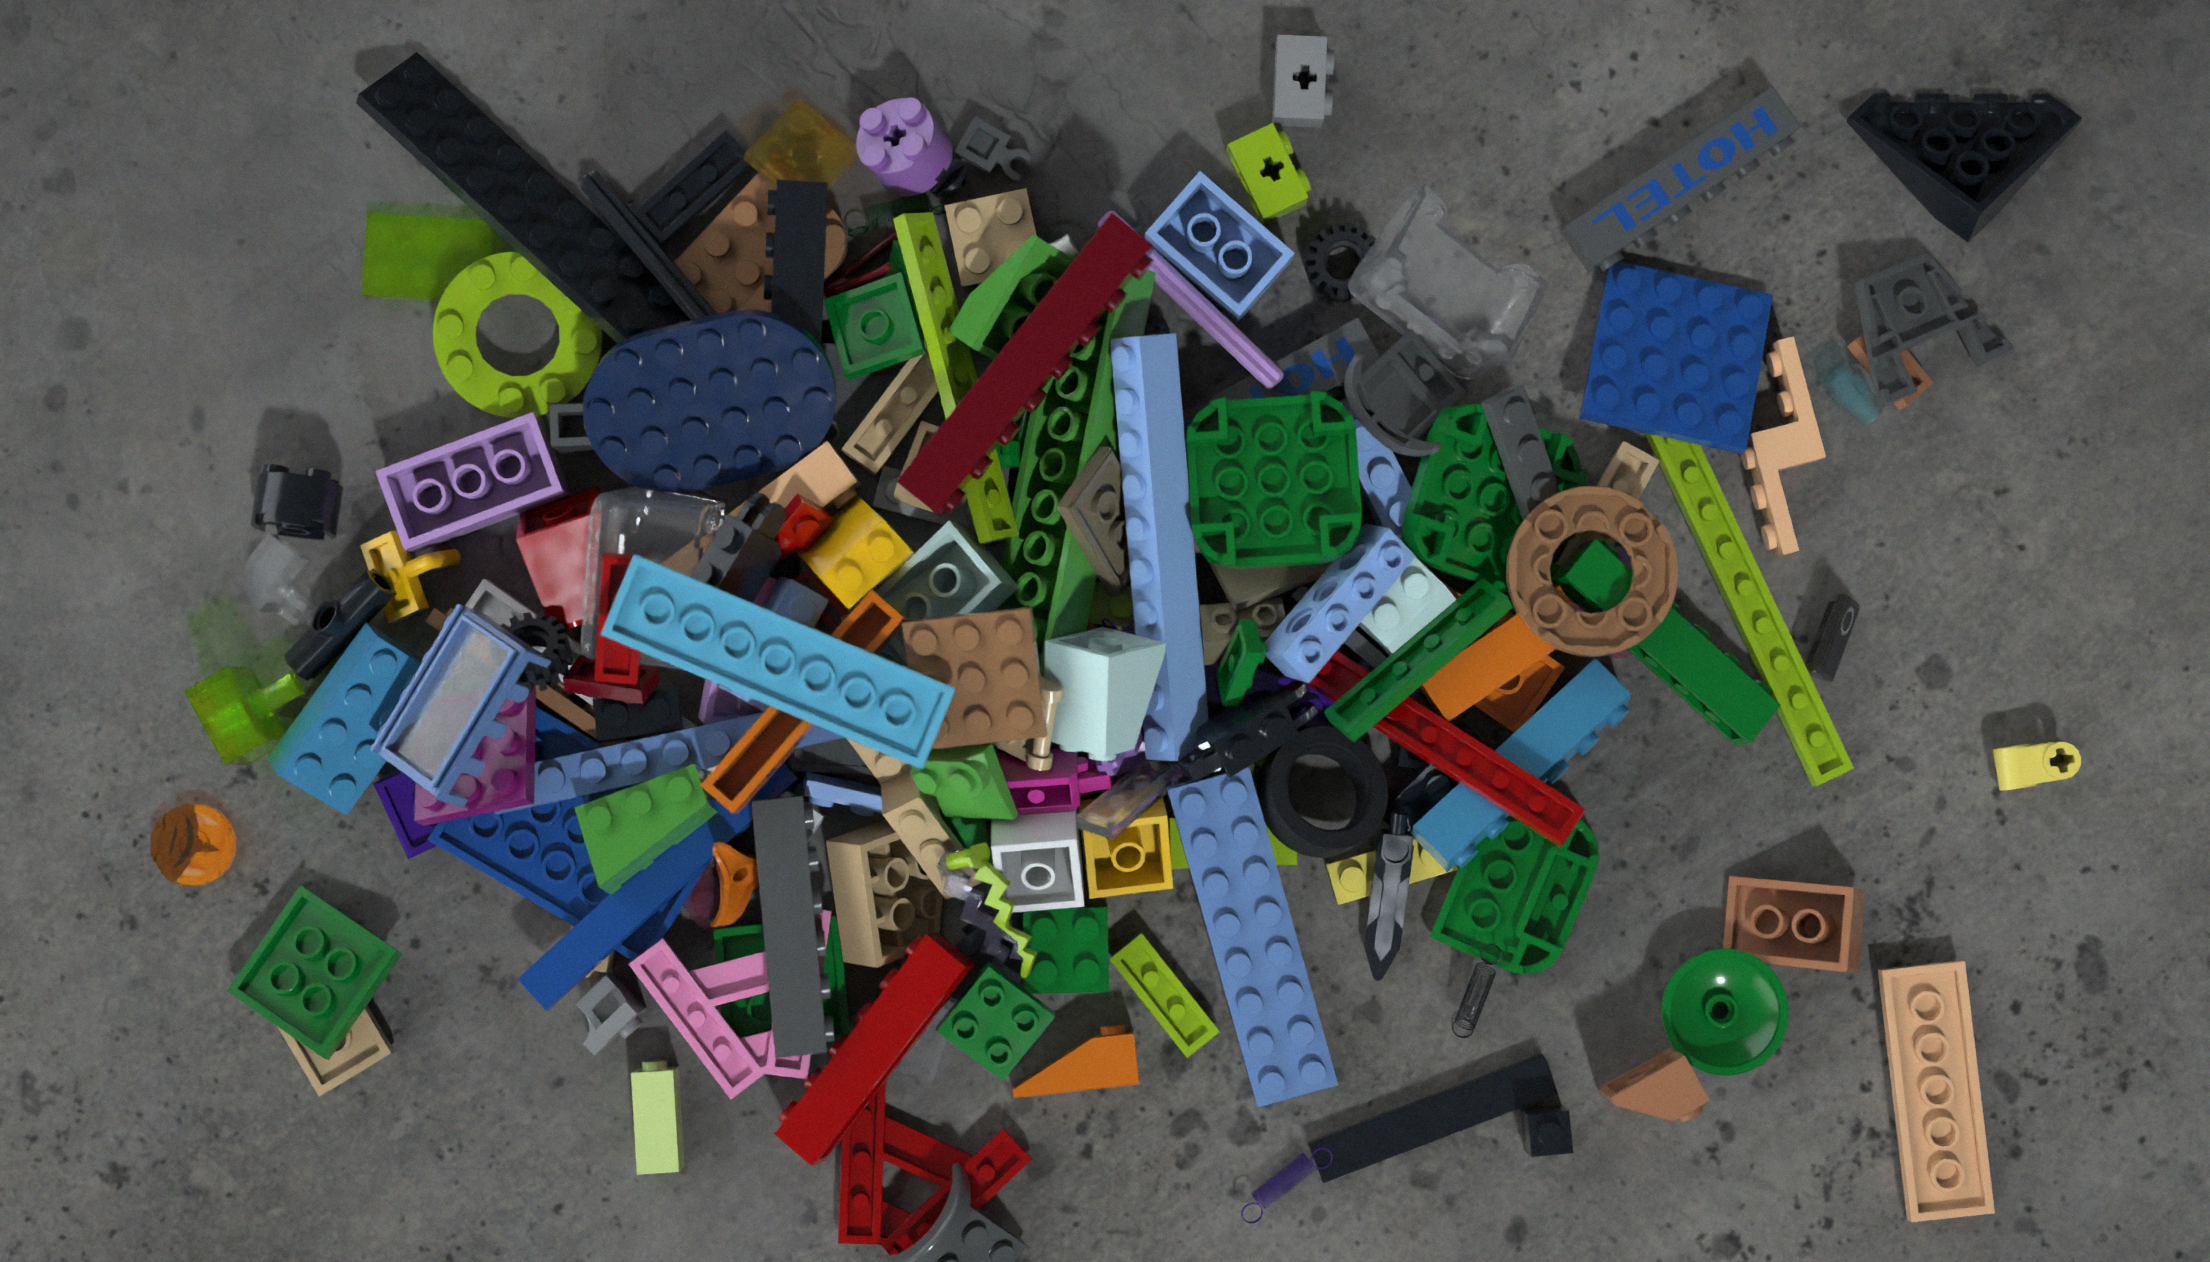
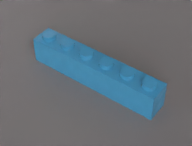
(1539, 747)

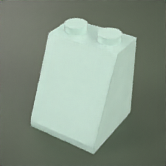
(1105, 690)

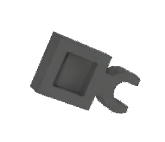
(987, 147)

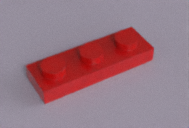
(613, 659)

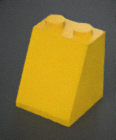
(856, 553)

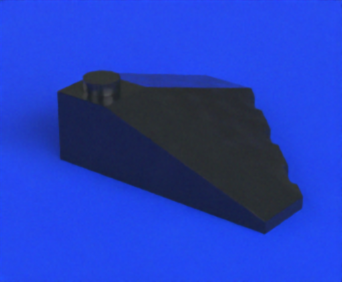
(1963, 155)

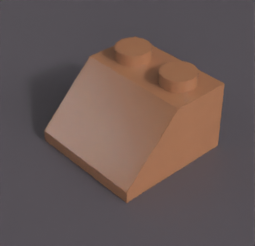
(1659, 1087)

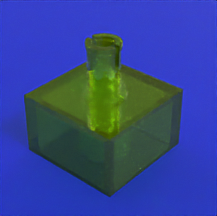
(242, 713)

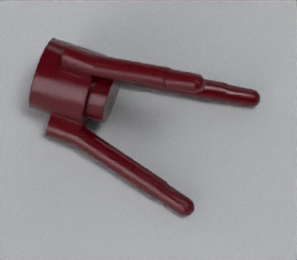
(845, 281)

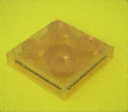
(801, 148)

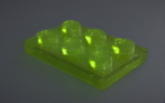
(419, 254)

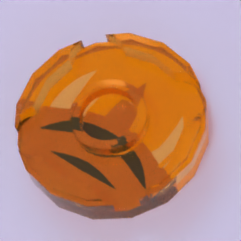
(193, 844)

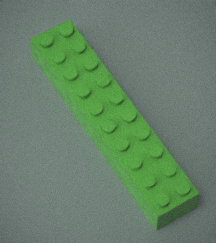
(1057, 446)

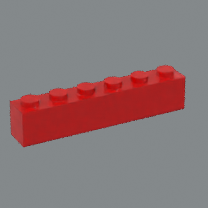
(874, 1047)

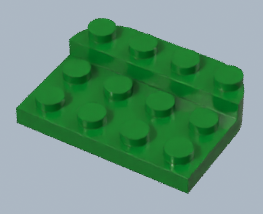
(1519, 897)

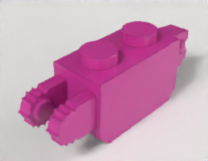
(1055, 788)

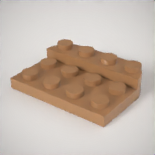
(730, 254)

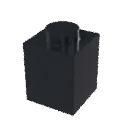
(1546, 1131)

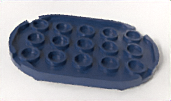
(710, 401)

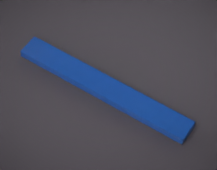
(639, 899)

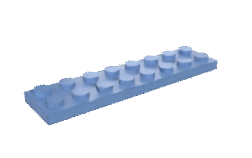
(1252, 936)

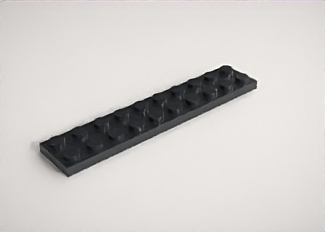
(519, 199)

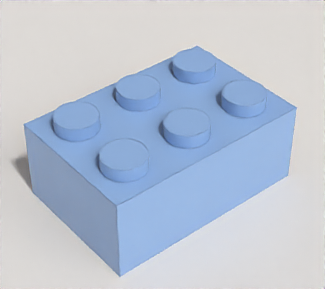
(1219, 246)

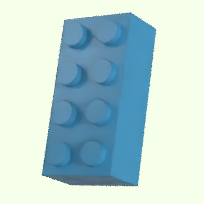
(333, 734)

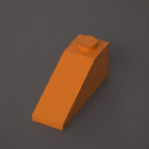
(1094, 1063)

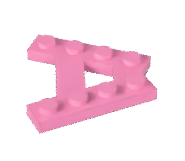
(691, 1004)

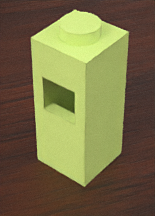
(657, 1118)

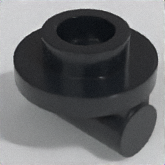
(950, 181)

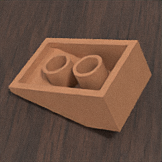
(1795, 923)

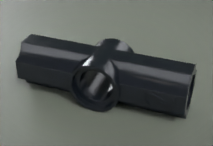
(338, 623)

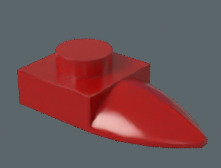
(802, 525)

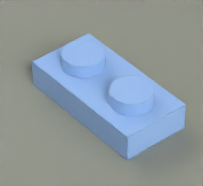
(829, 789)

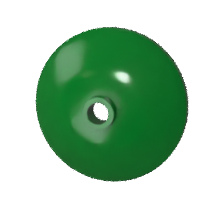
(1752, 1019)

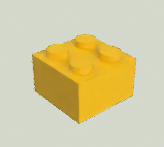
(1133, 860)

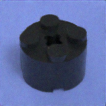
(297, 503)

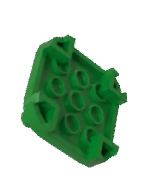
(1274, 481)
(1462, 500)

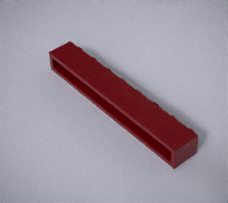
(1026, 365)

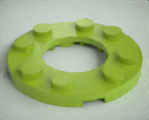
(476, 379)

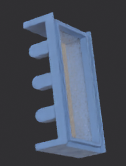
(455, 702)

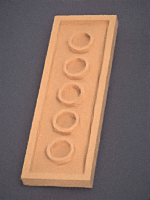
(1936, 1091)

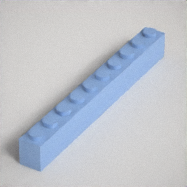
(1160, 536)

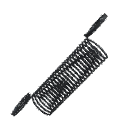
(1488, 983)

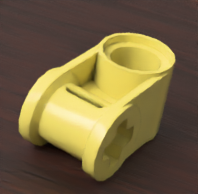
(2030, 764)

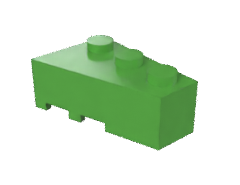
(642, 822)

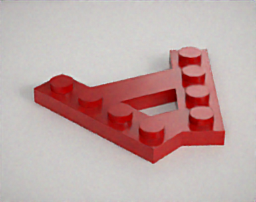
(876, 1139)

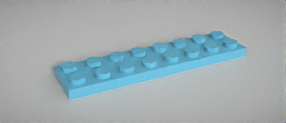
(778, 661)

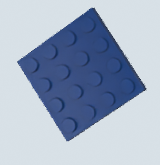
(1676, 357)

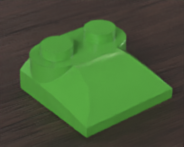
(966, 782)

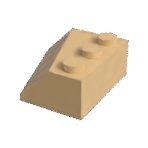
(880, 895)

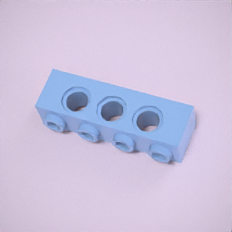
(1337, 603)

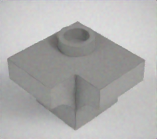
(610, 1012)

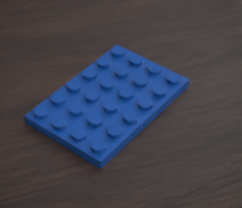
(544, 850)

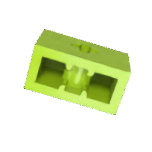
(1249, 159)

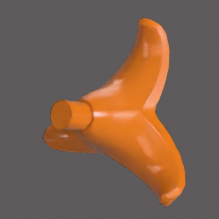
(737, 880)

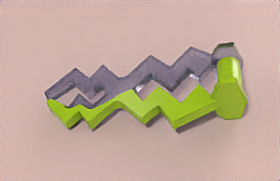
(995, 927)

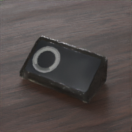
(1832, 637)

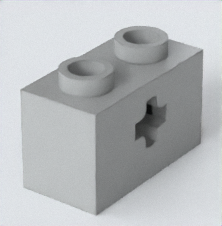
(1301, 56)

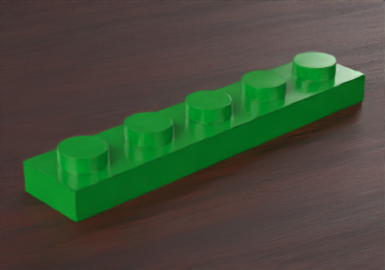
(1418, 659)

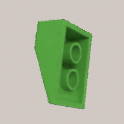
(1009, 296)

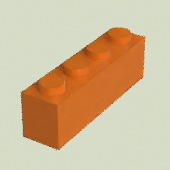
(1486, 665)

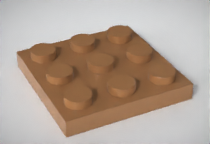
(992, 666)

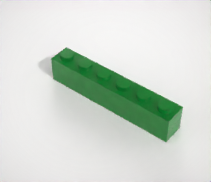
(1675, 649)

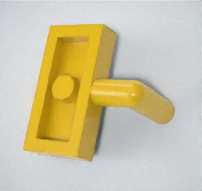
(395, 563)

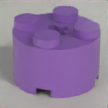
(903, 146)

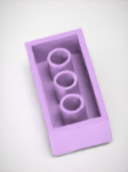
(473, 482)

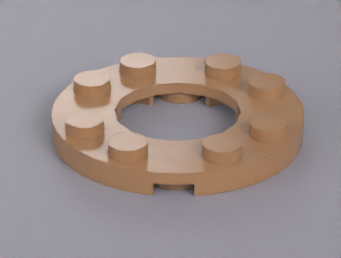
(1626, 521)

